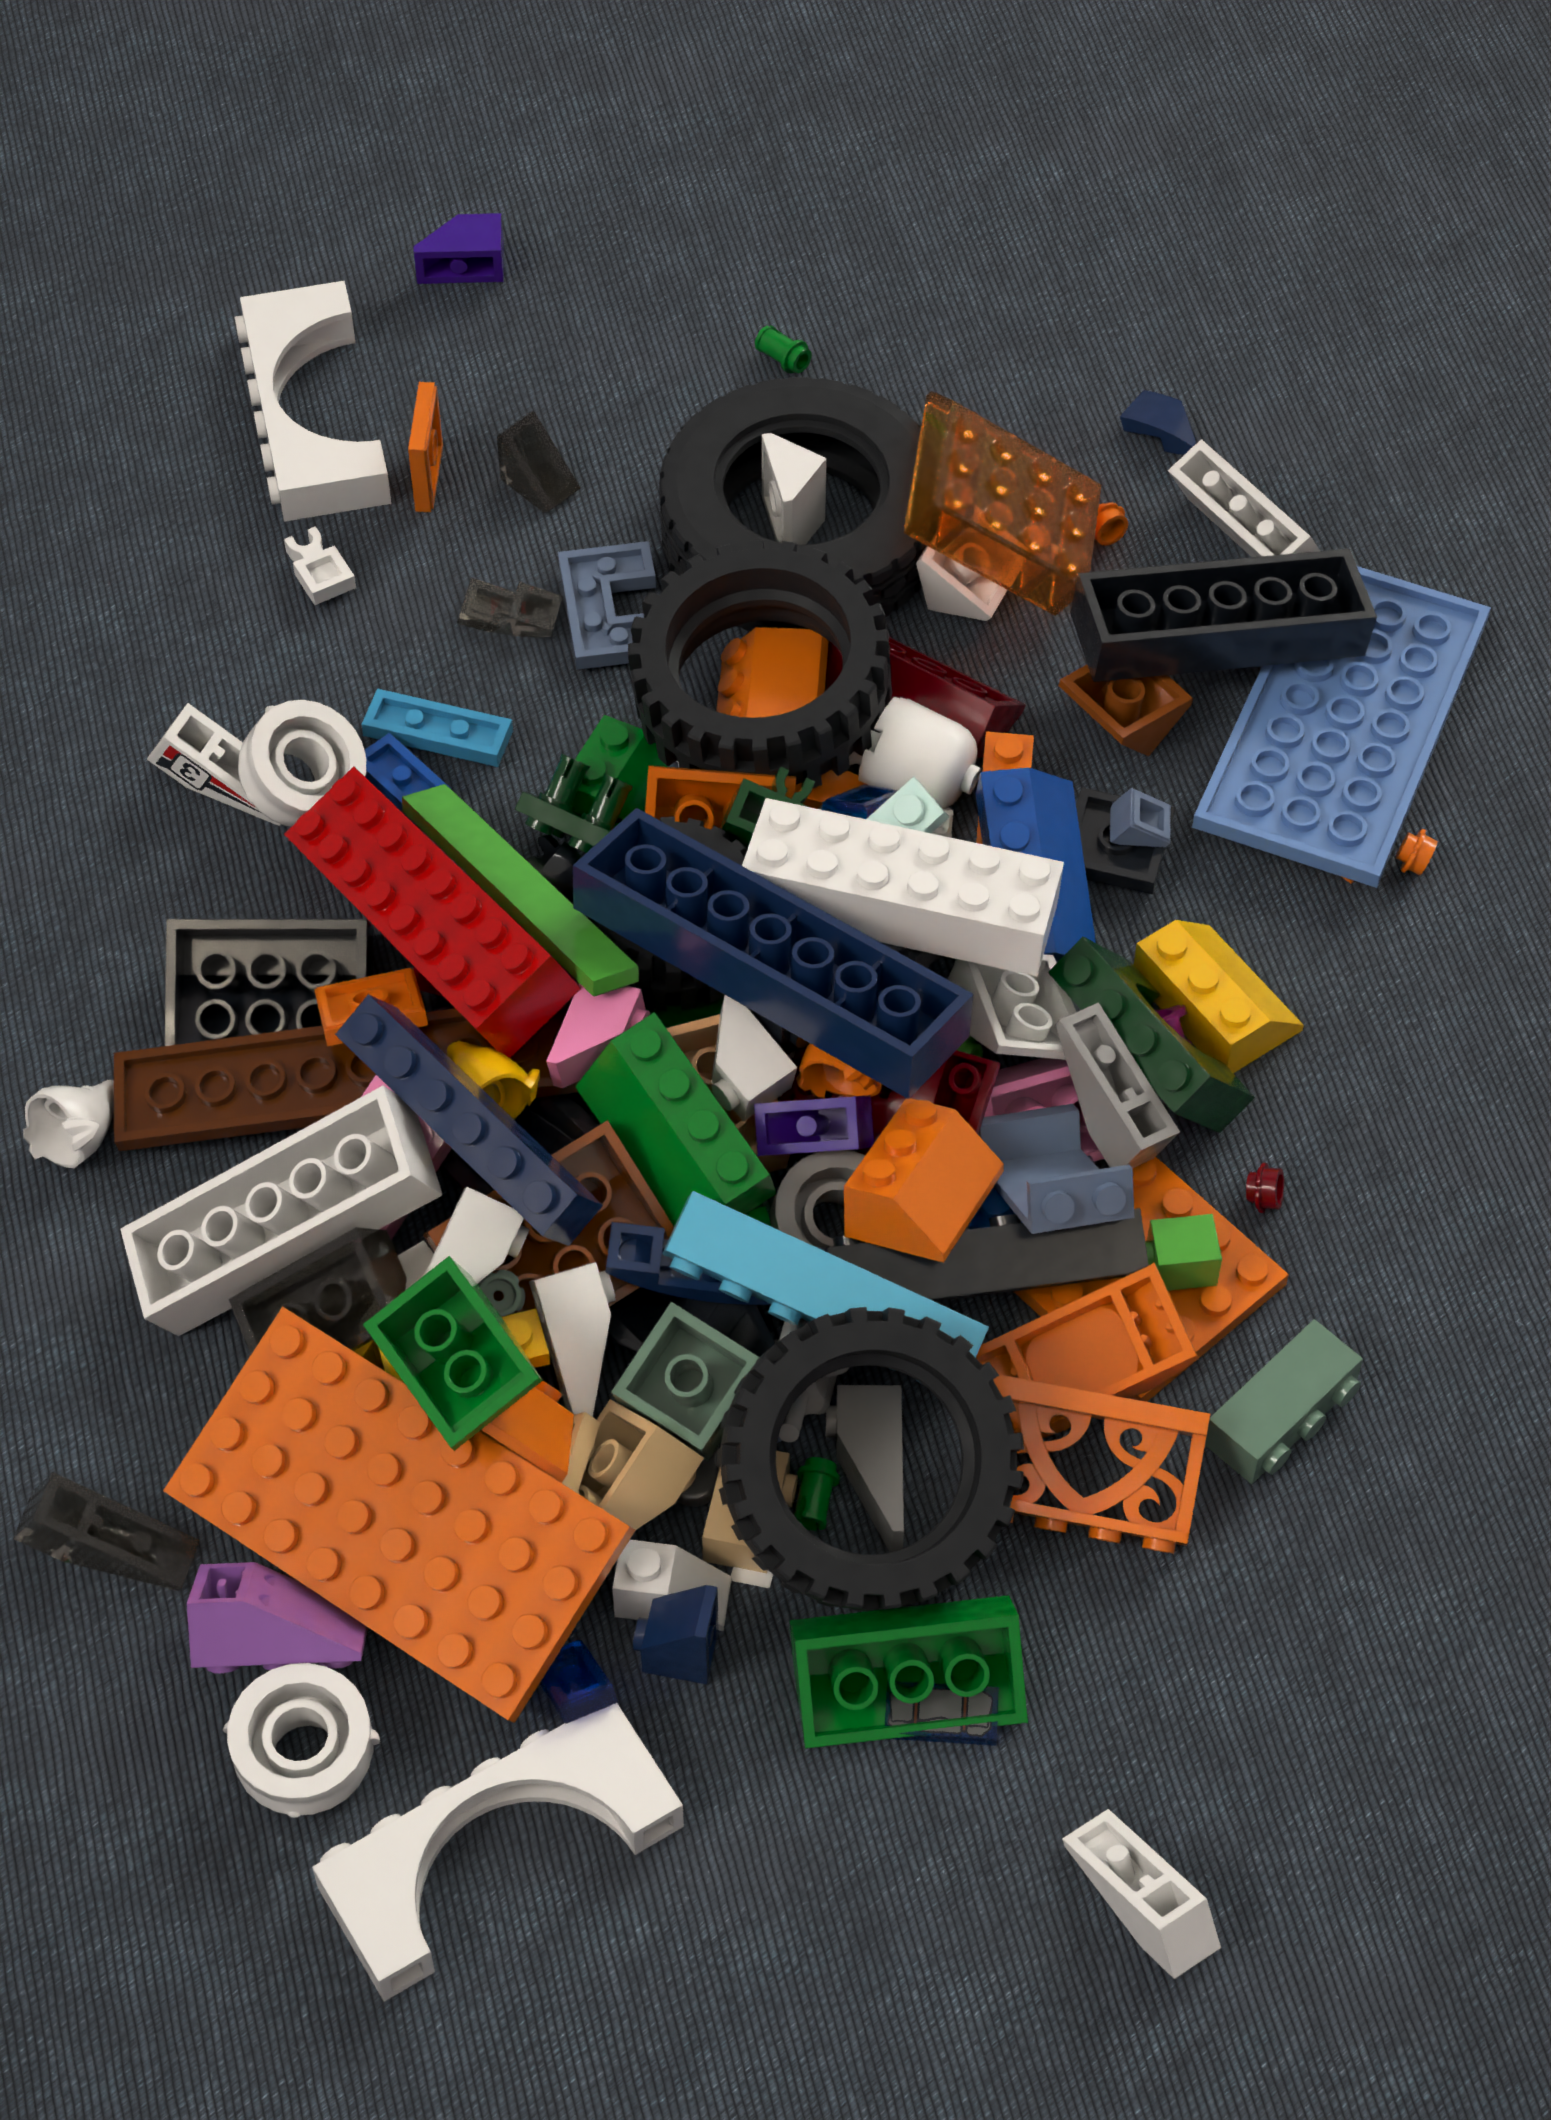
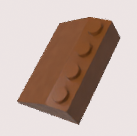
(614, 1180)

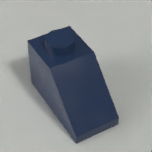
(680, 1635)

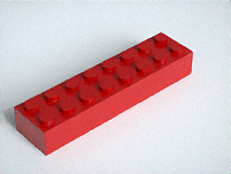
(433, 913)

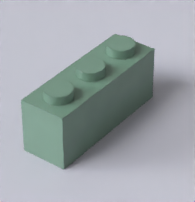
(1284, 1402)

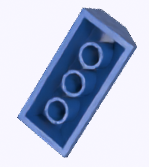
(1039, 817)

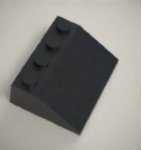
(256, 973)

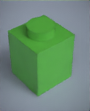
(1185, 1251)

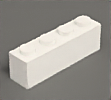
(1237, 505)

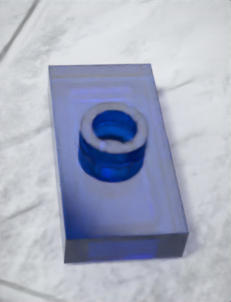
(577, 1683)

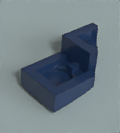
(1160, 417)

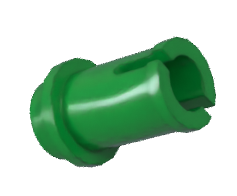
(791, 354)
(817, 1481)

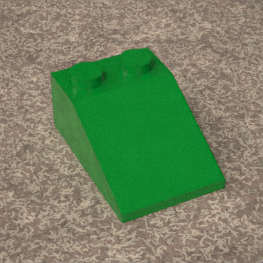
(453, 1352)

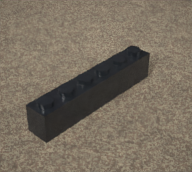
(1008, 1258)

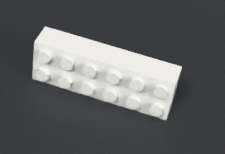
(911, 884)
(278, 1206)

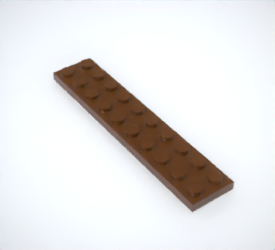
(269, 1081)

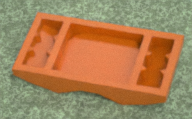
(1103, 1343)

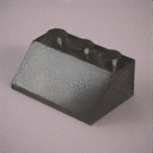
(328, 1288)

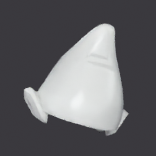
(68, 1122)

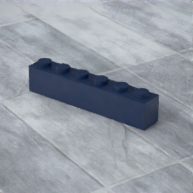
(469, 1120)

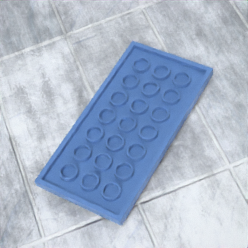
(1341, 744)

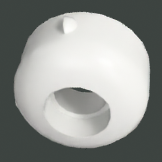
(309, 733)
(292, 1699)

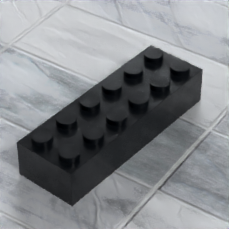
(1222, 615)

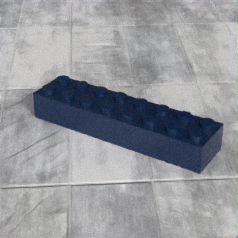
(773, 952)

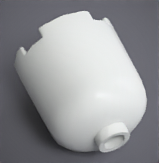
(923, 747)

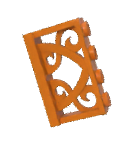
(1159, 1430)

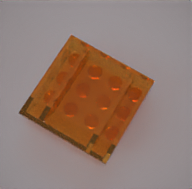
(1001, 505)

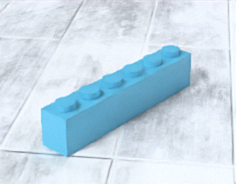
(791, 1273)

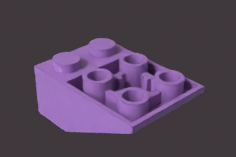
(267, 1619)

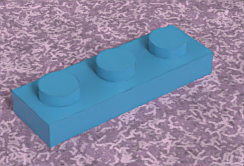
(438, 727)

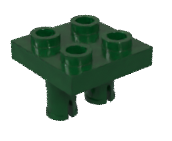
(555, 816)

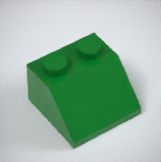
(622, 753)

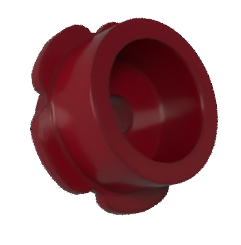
(1265, 1188)

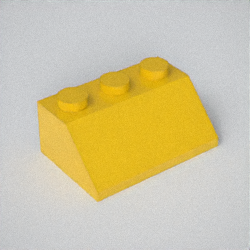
(1226, 1003)

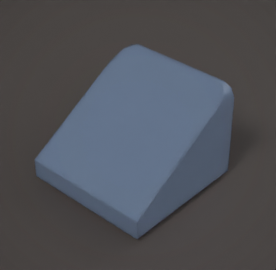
(1140, 820)

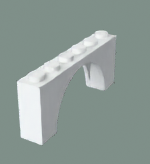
(310, 470)
(582, 1764)

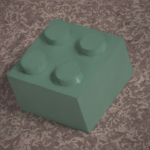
(685, 1379)

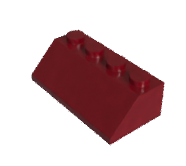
(942, 691)

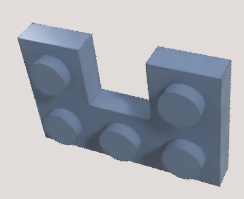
(588, 584)

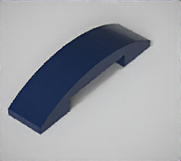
(638, 1259)

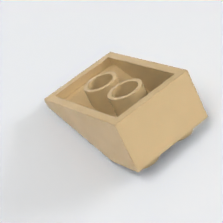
(636, 1467)

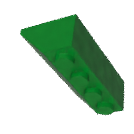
(672, 1122)
(850, 1657)

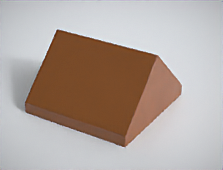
(1131, 710)

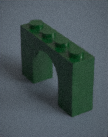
(1177, 1071)

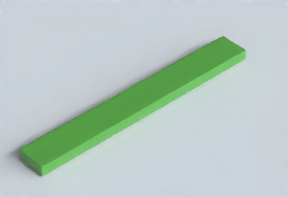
(521, 890)

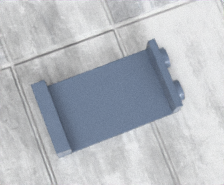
(1049, 1175)

